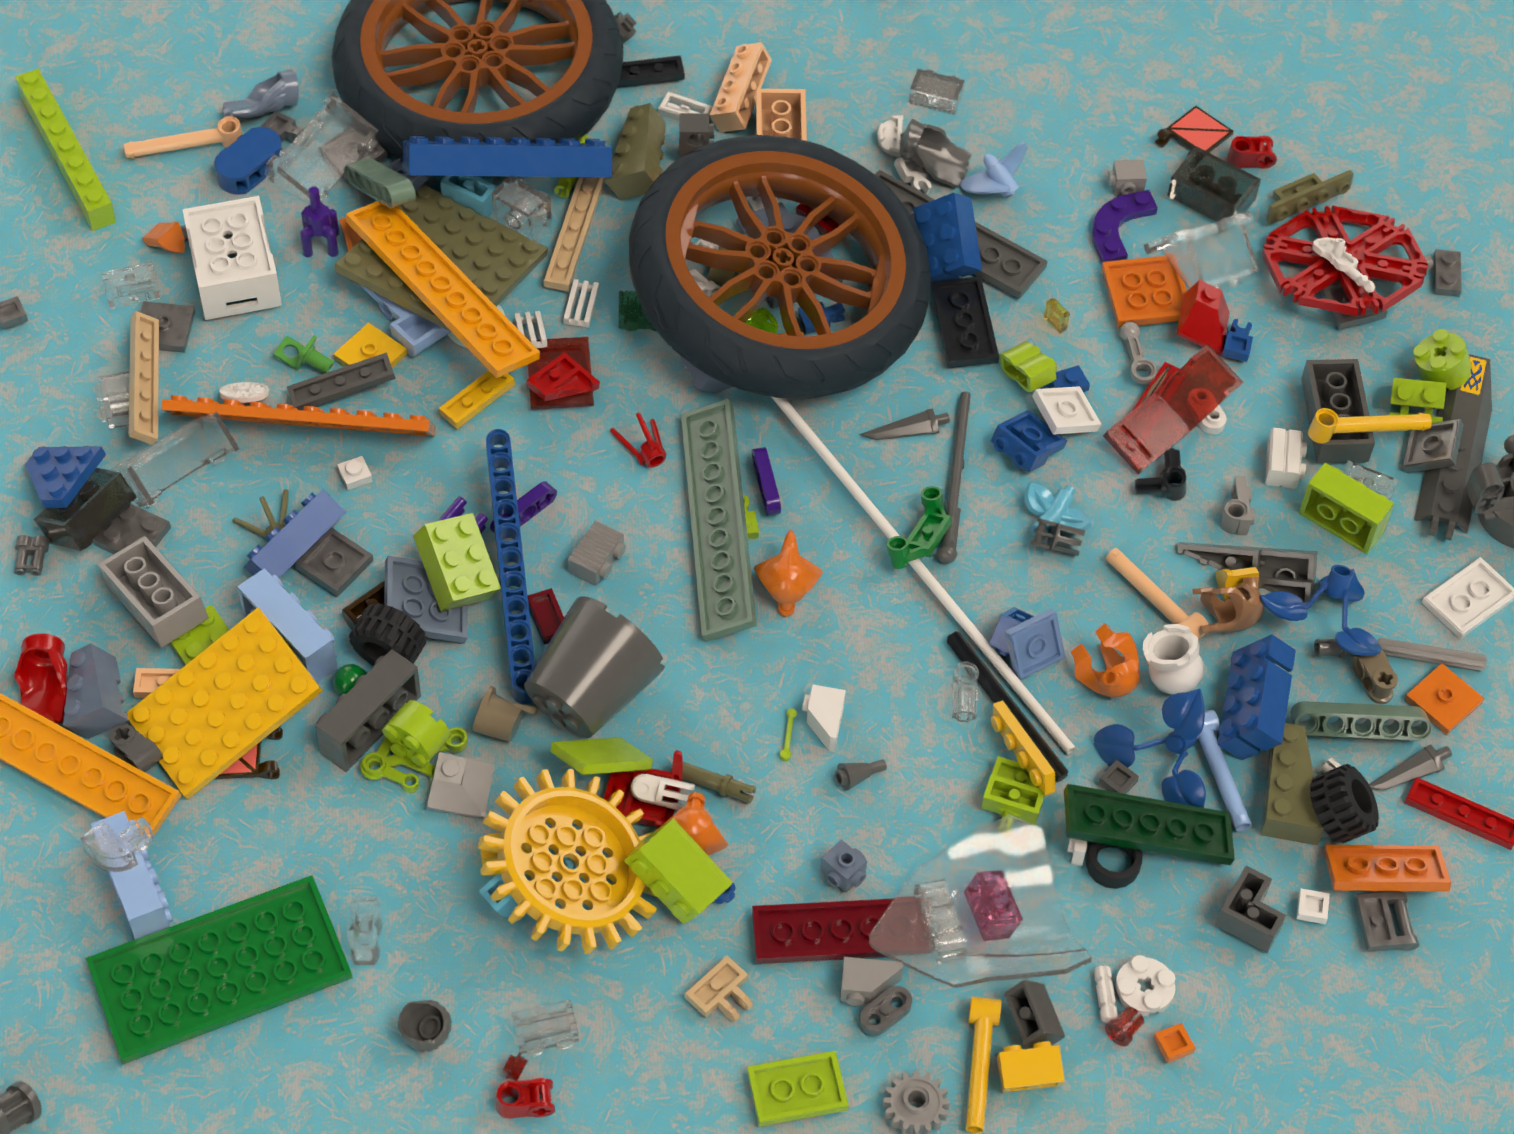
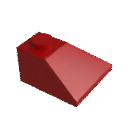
(1204, 316)

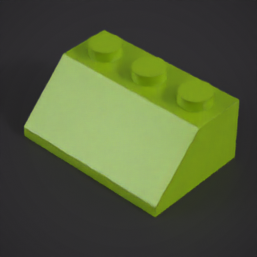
(678, 871)

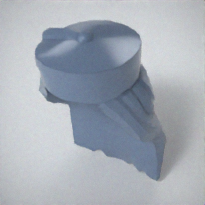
(266, 97)

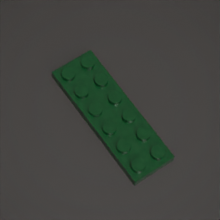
(1148, 824)

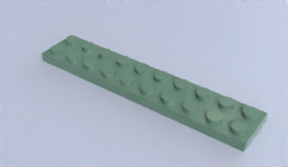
(718, 520)

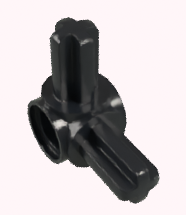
(1171, 474)

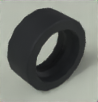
(1110, 878)

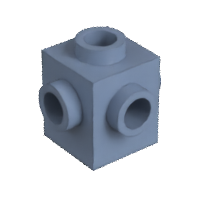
(844, 866)

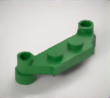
(925, 534)

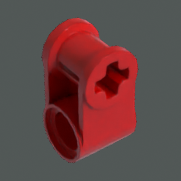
(1250, 151)
(528, 1099)

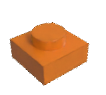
(1174, 1043)

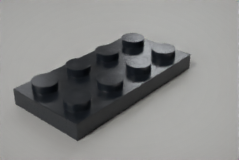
(964, 322)

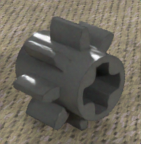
(625, 26)

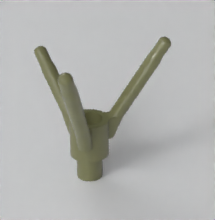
(273, 524)

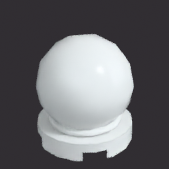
(1173, 659)

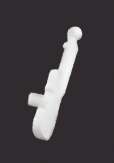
(1336, 253)

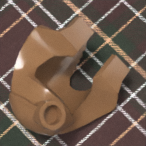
(1238, 612)

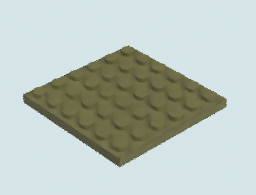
(479, 246)

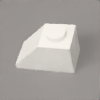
(825, 713)

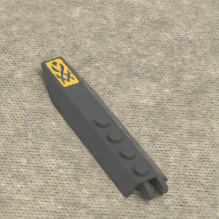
(1444, 489)

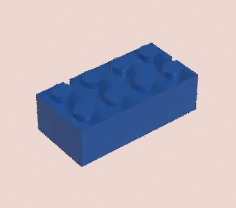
(1256, 697)

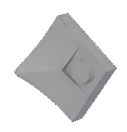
(460, 786)

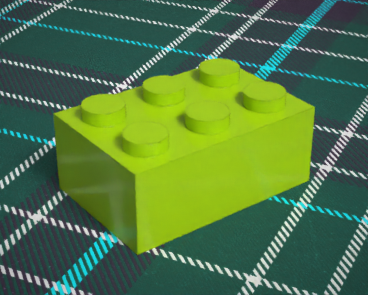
(1346, 508)
(456, 562)

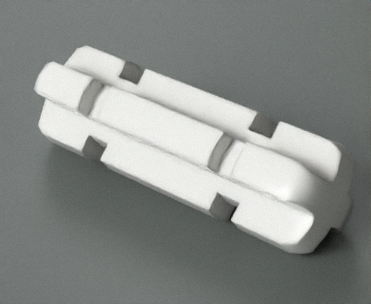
(1105, 993)

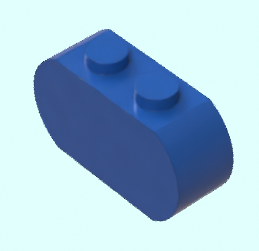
(244, 161)

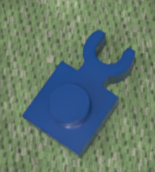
(1237, 342)
(1070, 378)

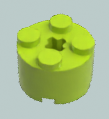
(1443, 359)
(416, 733)

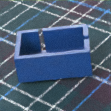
(949, 236)

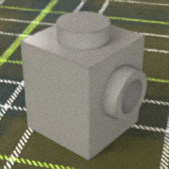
(1127, 177)

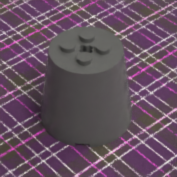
(592, 668)

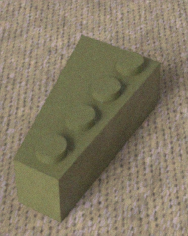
(638, 153)
(1287, 797)

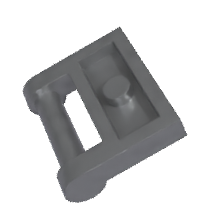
(1378, 924)

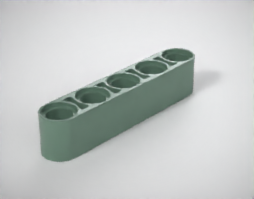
(380, 182)
(1371, 728)

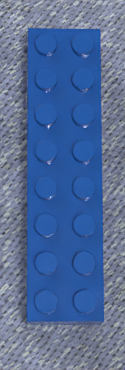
(504, 158)

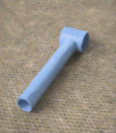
(1222, 773)

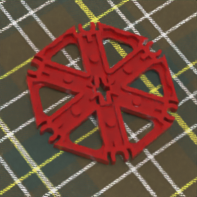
(1363, 247)

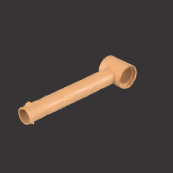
(227, 133)
(1155, 594)

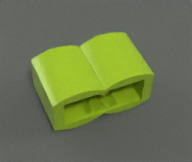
(1028, 366)

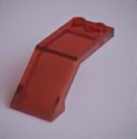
(1173, 409)

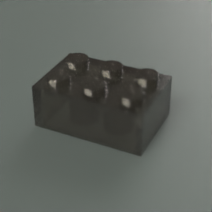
(1213, 186)
(89, 513)

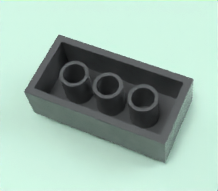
(1338, 387)
(364, 711)

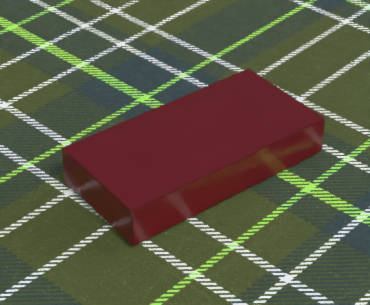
(545, 613)

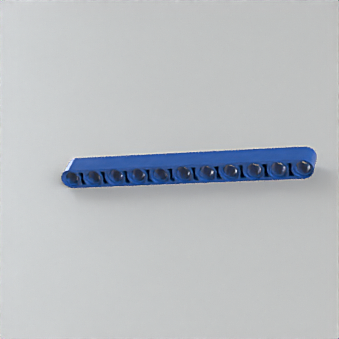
(510, 552)

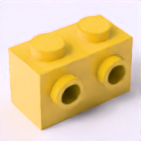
(1030, 1067)

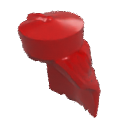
(43, 676)

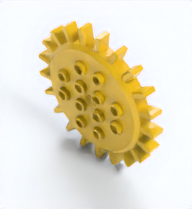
(600, 829)

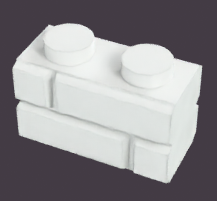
(1284, 458)

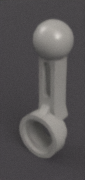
(1130, 333)

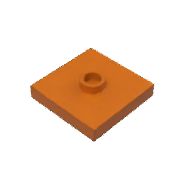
(1444, 698)

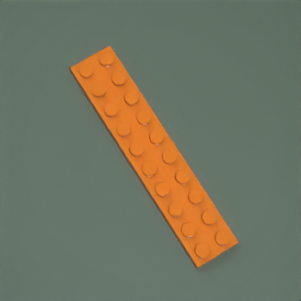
(309, 416)

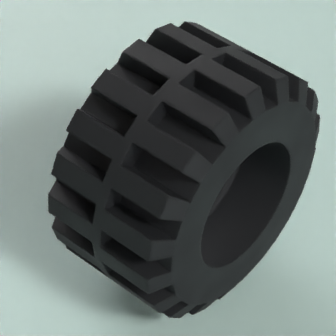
(386, 629)
(1344, 803)

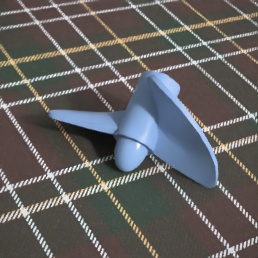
(998, 174)

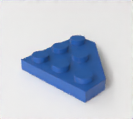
(62, 472)

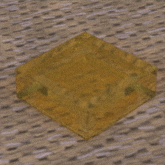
(1056, 315)

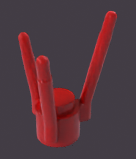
(651, 451)

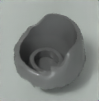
(424, 1025)

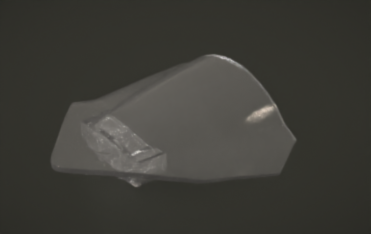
(937, 934)

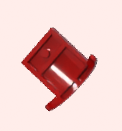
(653, 814)

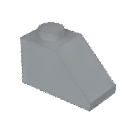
(867, 979)

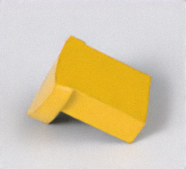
(1232, 578)

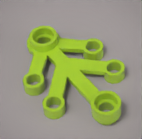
(387, 762)

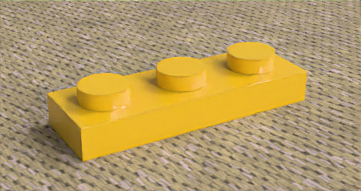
(475, 398)

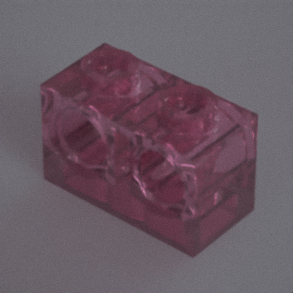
(993, 905)

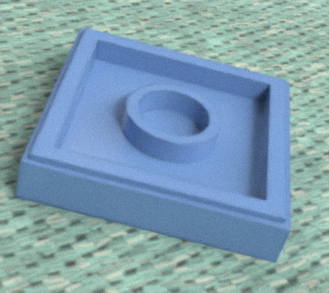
(1035, 644)

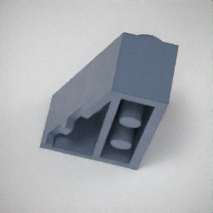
(93, 692)

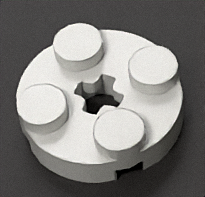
(1150, 971)

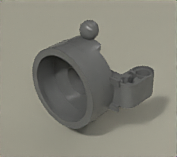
(1493, 495)

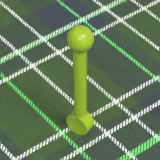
(785, 754)

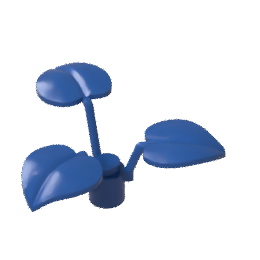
(1338, 584)
(1186, 716)

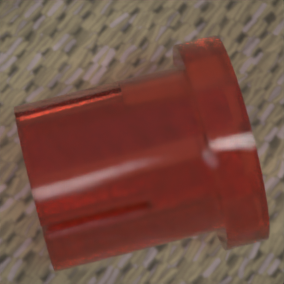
(1123, 1028)

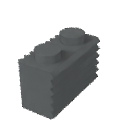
(1034, 1013)

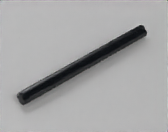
(998, 693)

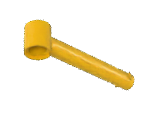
(1327, 422)
(985, 1015)

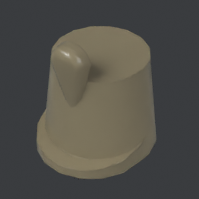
(499, 716)

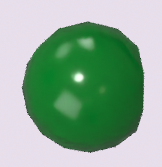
(346, 678)

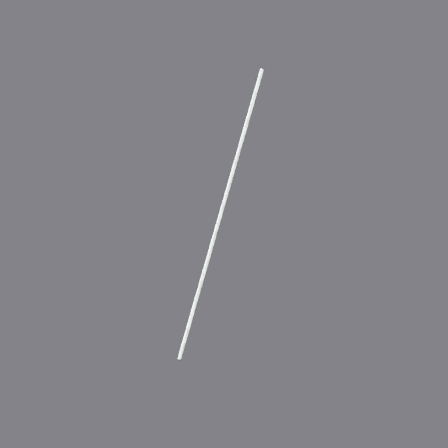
(928, 578)

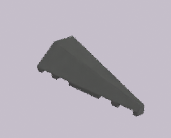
(1278, 568)

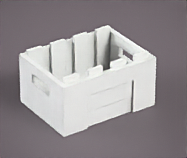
(225, 230)

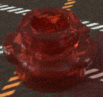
(514, 1066)

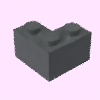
(1245, 913)

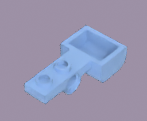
(409, 328)

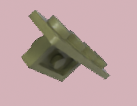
(1306, 193)

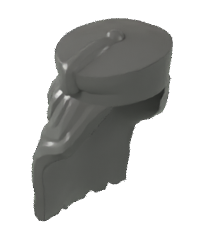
(934, 153)

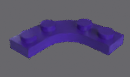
(1113, 216)

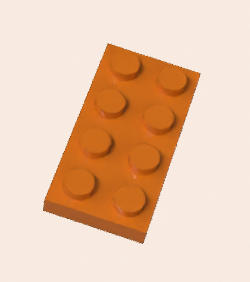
(1387, 868)

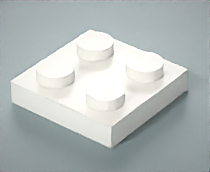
(1066, 410)

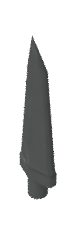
(918, 424)
(1419, 765)

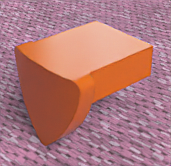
(167, 236)

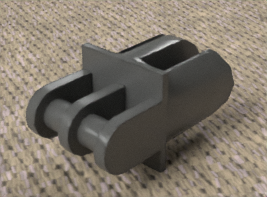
(1055, 536)

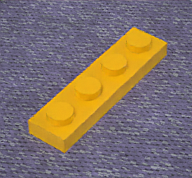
(1026, 751)

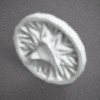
(244, 392)

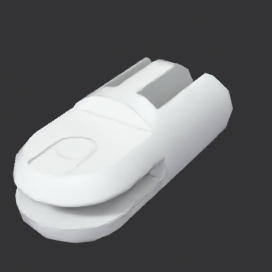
(652, 790)

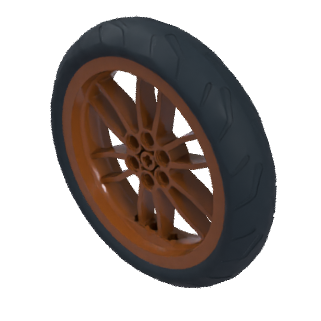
(474, 58)
(779, 266)

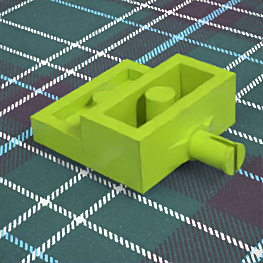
(1012, 792)

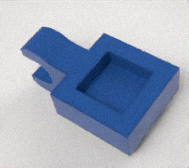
(833, 313)

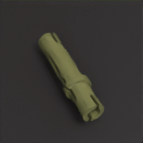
(723, 784)

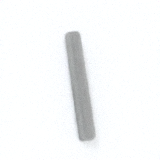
(1433, 654)

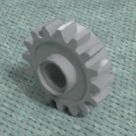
(918, 1089)

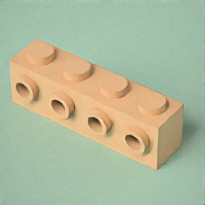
(738, 89)

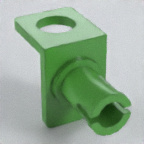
(306, 354)

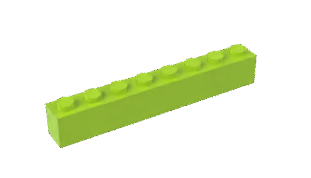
(65, 149)

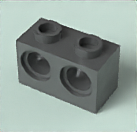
(694, 132)

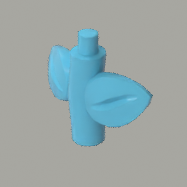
(1055, 508)

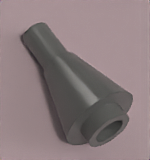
(851, 774)

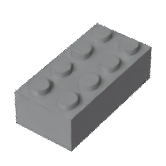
(153, 591)

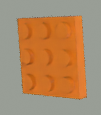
(1144, 290)

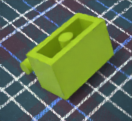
(1418, 394)

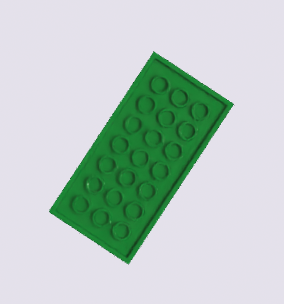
(218, 969)

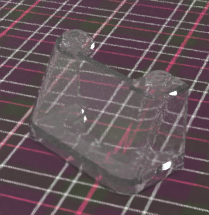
(322, 151)

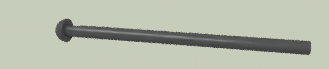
(948, 552)

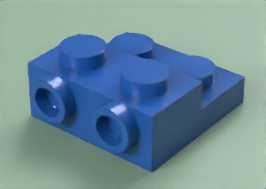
(1027, 440)

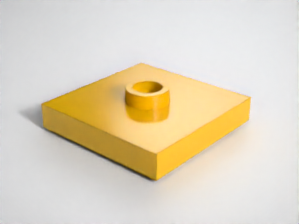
(367, 344)

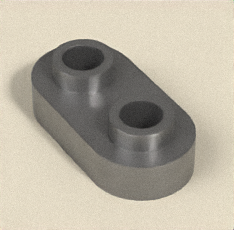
(883, 1010)

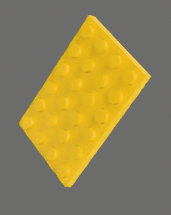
(224, 702)

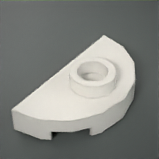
(889, 135)

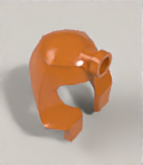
(788, 575)
(1121, 671)
(699, 824)

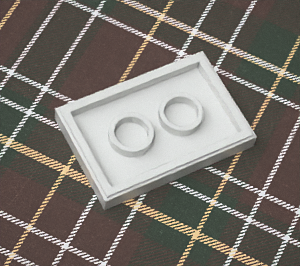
(1469, 598)

